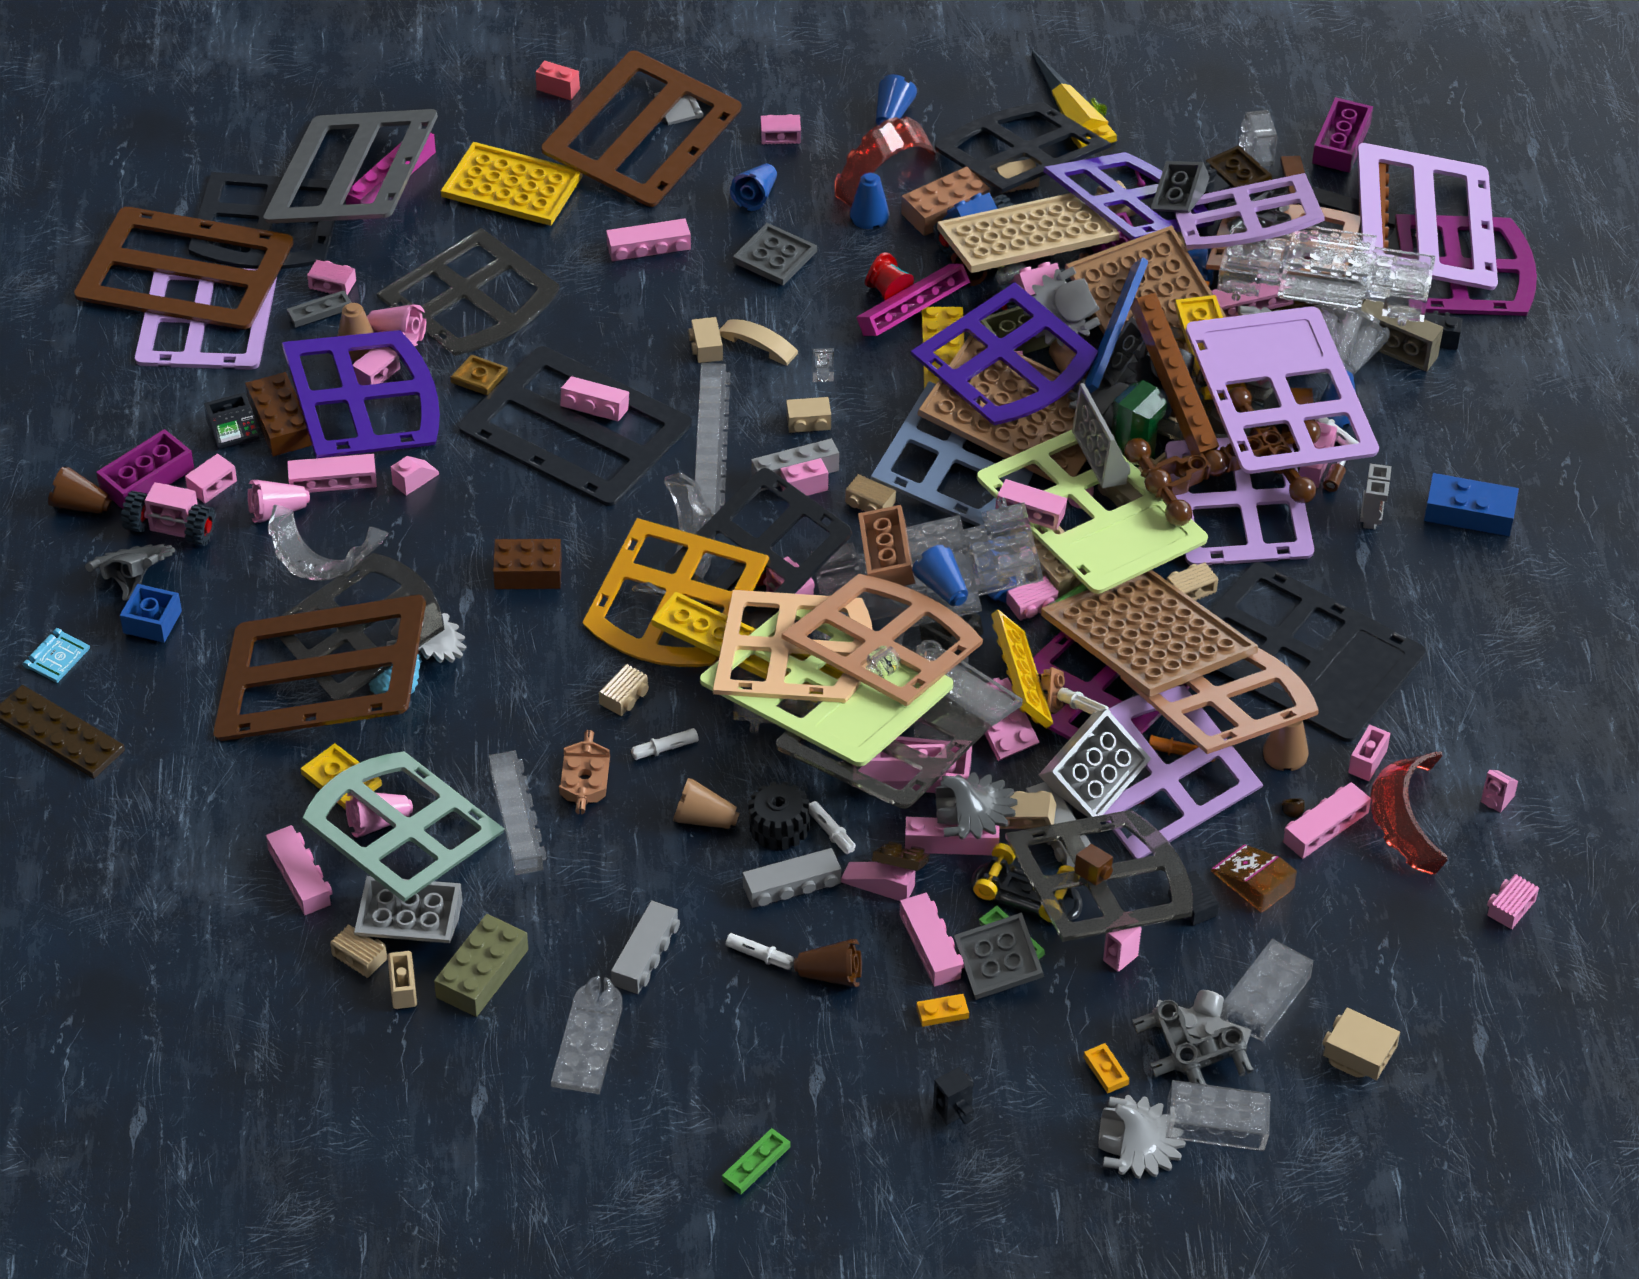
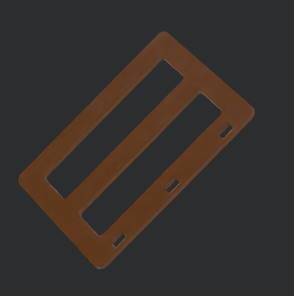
(678, 162)
(258, 281)
(241, 676)

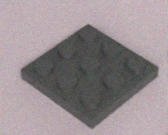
(774, 254)
(999, 956)

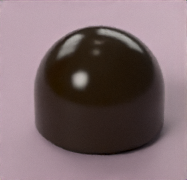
(1293, 807)

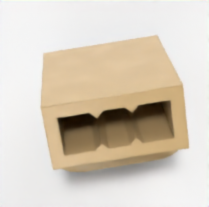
(1360, 1044)

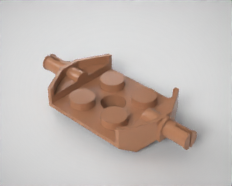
(580, 760)

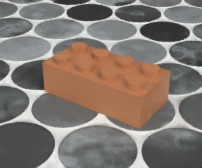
(931, 202)
(887, 545)

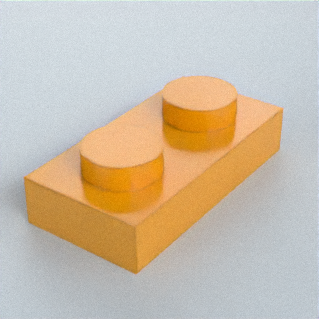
(942, 1010)
(1106, 1068)

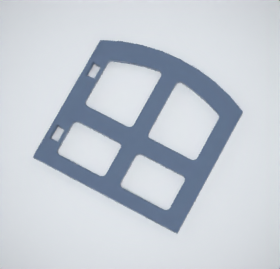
(948, 453)

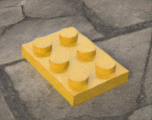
(330, 764)

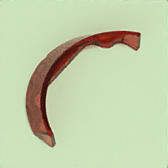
(875, 149)
(1395, 817)

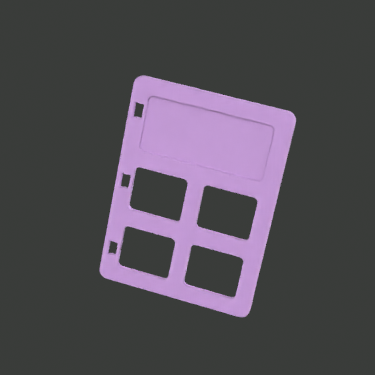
(1270, 349)

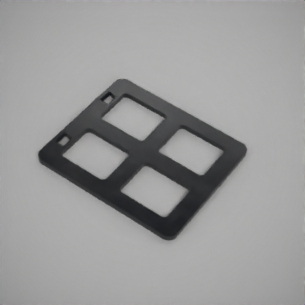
(799, 507)

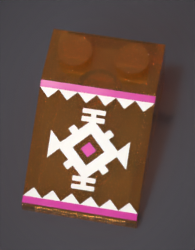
(1256, 876)

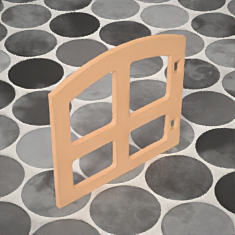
(780, 649)

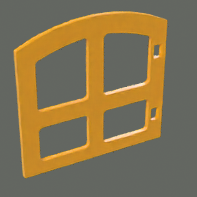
(624, 568)

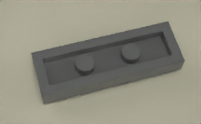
(318, 308)

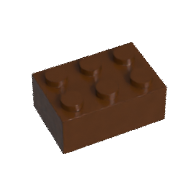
(527, 564)

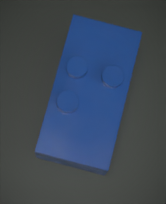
(1471, 504)

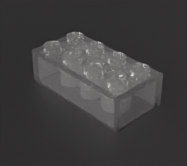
(1267, 989)
(1218, 1115)

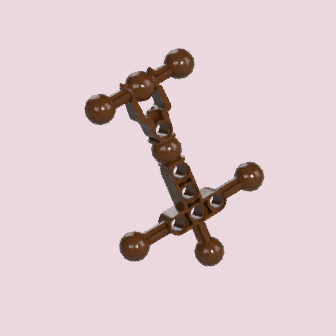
(1195, 468)

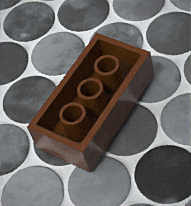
(278, 413)

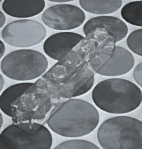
(516, 813)

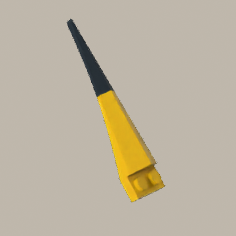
(1074, 105)

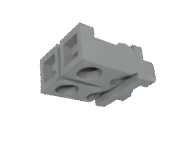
(1375, 495)

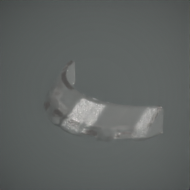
(691, 517)
(302, 560)

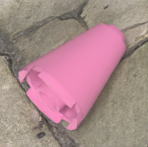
(402, 318)
(267, 494)
(367, 821)

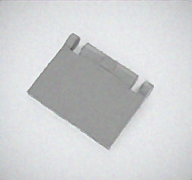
(684, 110)

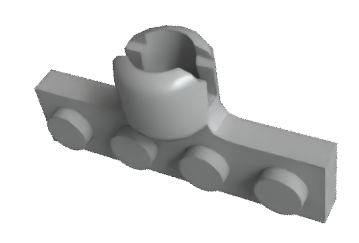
(1205, 1017)

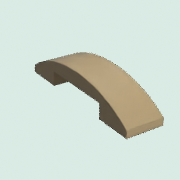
(759, 336)

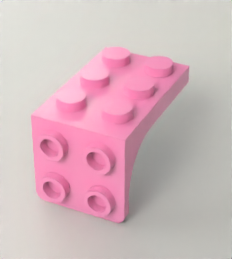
(1011, 733)

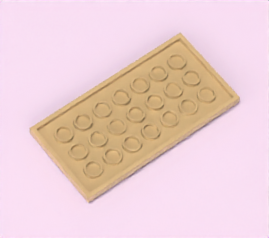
(1025, 232)

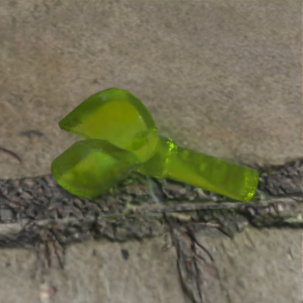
(1099, 107)

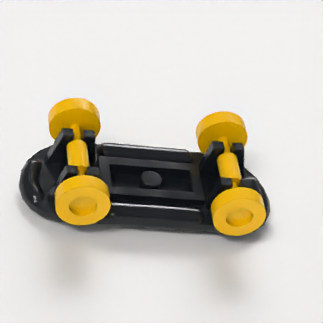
(1010, 886)

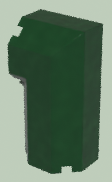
(1137, 415)

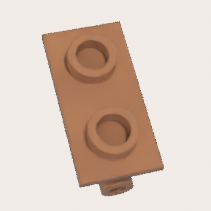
(1052, 681)

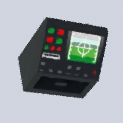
(231, 420)

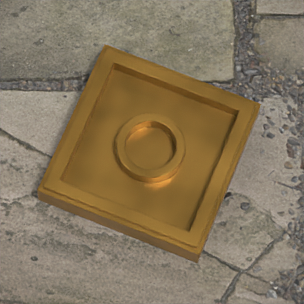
(479, 374)

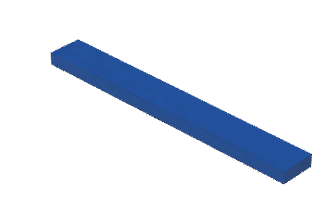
(1115, 324)

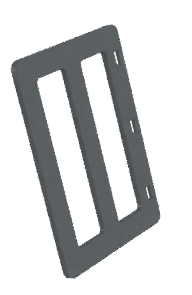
(332, 205)

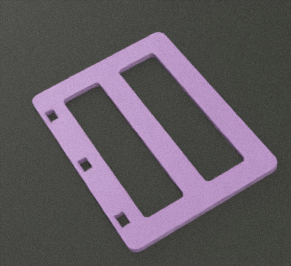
(1425, 212)

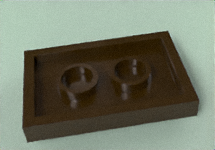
(1238, 168)
(895, 855)

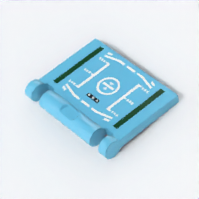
(56, 655)

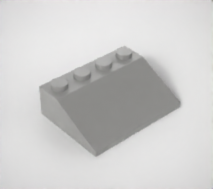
(1098, 442)
(1095, 765)
(423, 917)

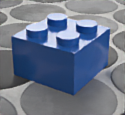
(150, 613)

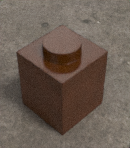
(1093, 864)

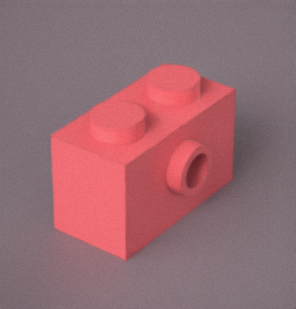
(557, 80)

